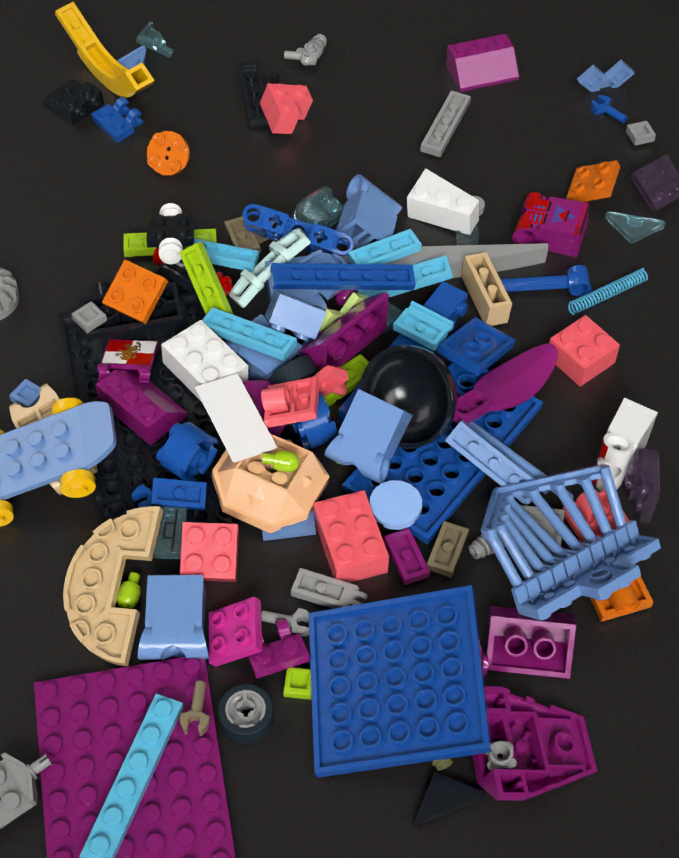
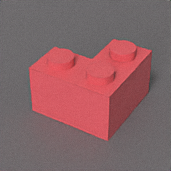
(285, 106)

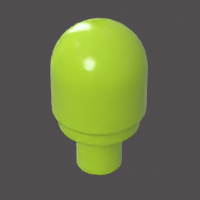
(282, 460)
(129, 592)

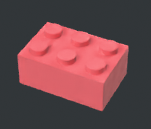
(350, 537)

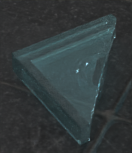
(154, 40)
(634, 227)

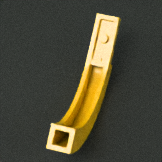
(103, 66)

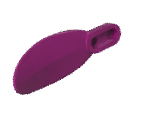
(508, 384)

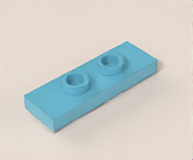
(230, 255)

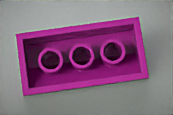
(349, 333)

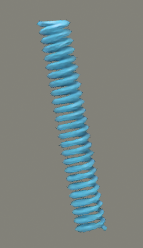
(608, 286)

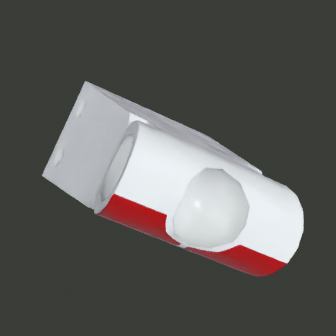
(624, 436)

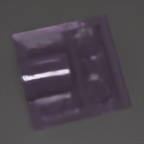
(658, 183)

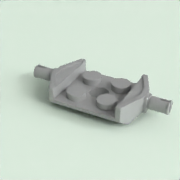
(18, 786)

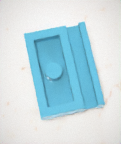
(423, 325)

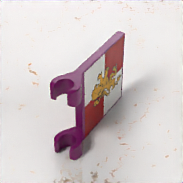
(128, 355)

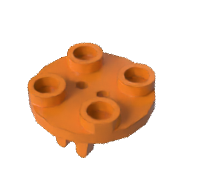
(158, 151)

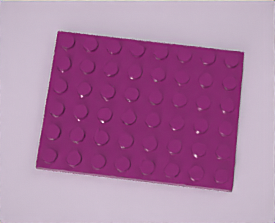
(87, 733)

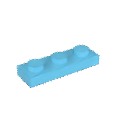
(387, 249)

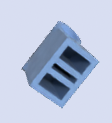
(368, 213)
(259, 364)
(369, 436)
(174, 618)

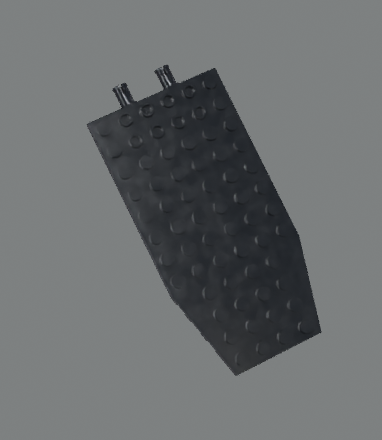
(133, 459)

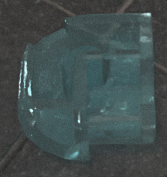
(319, 208)

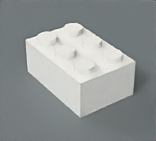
(201, 357)

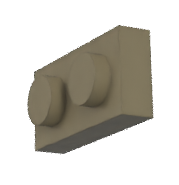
(447, 549)

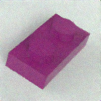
(406, 556)

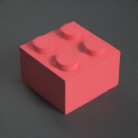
(584, 350)
(210, 551)

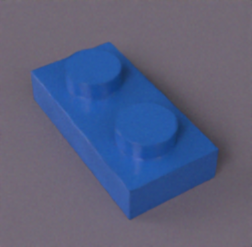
(178, 494)

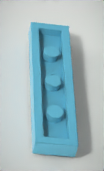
(425, 274)
(250, 334)

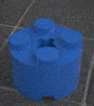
(316, 431)
(187, 451)

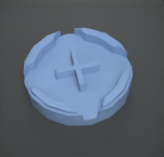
(396, 504)

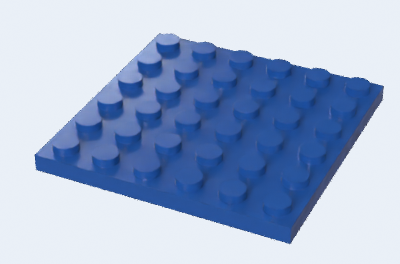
(397, 683)

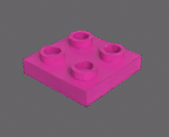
(235, 631)

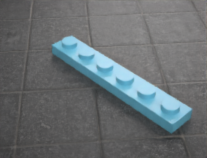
(133, 779)

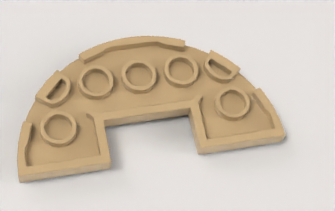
(95, 581)

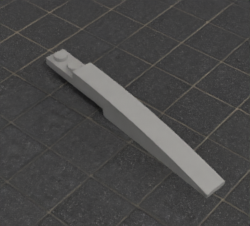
(502, 256)

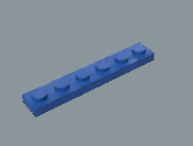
(342, 276)

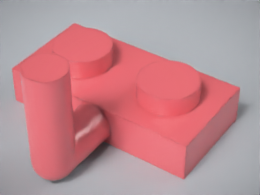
(332, 380)

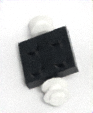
(170, 232)

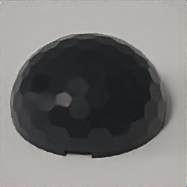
(417, 384)

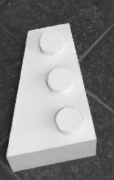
(442, 204)

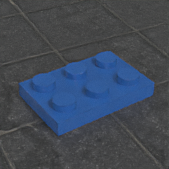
(476, 346)

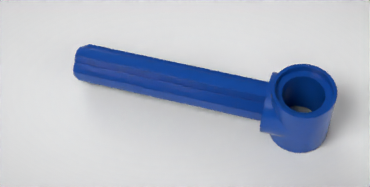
(575, 281)

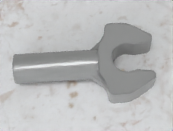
(300, 615)

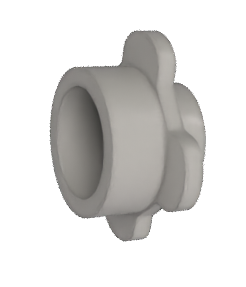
(506, 750)

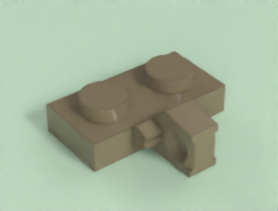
(241, 237)

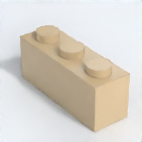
(486, 289)

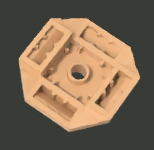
(268, 496)

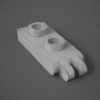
(326, 590)

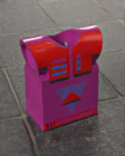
(554, 222)

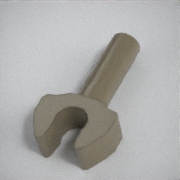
(196, 712)

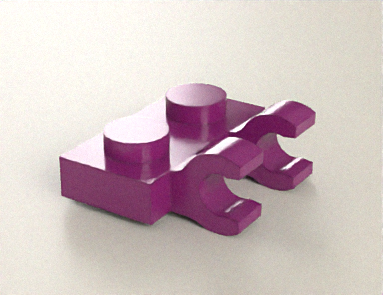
(281, 654)

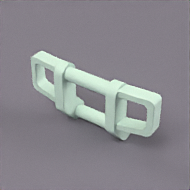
(260, 275)

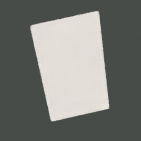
(235, 418)

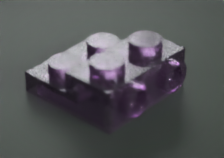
(644, 483)

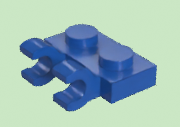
(113, 123)

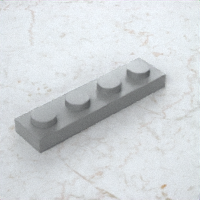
(445, 124)

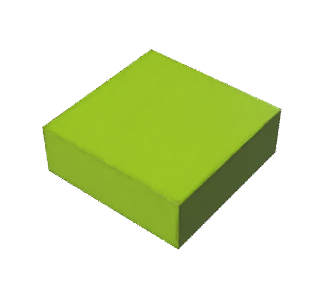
(298, 683)

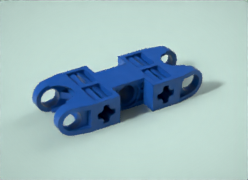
(269, 218)

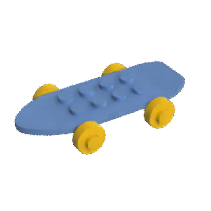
(56, 450)

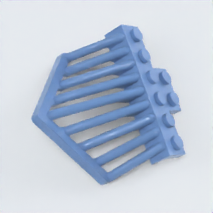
(589, 568)

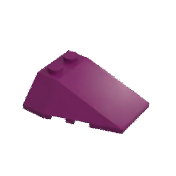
(546, 742)

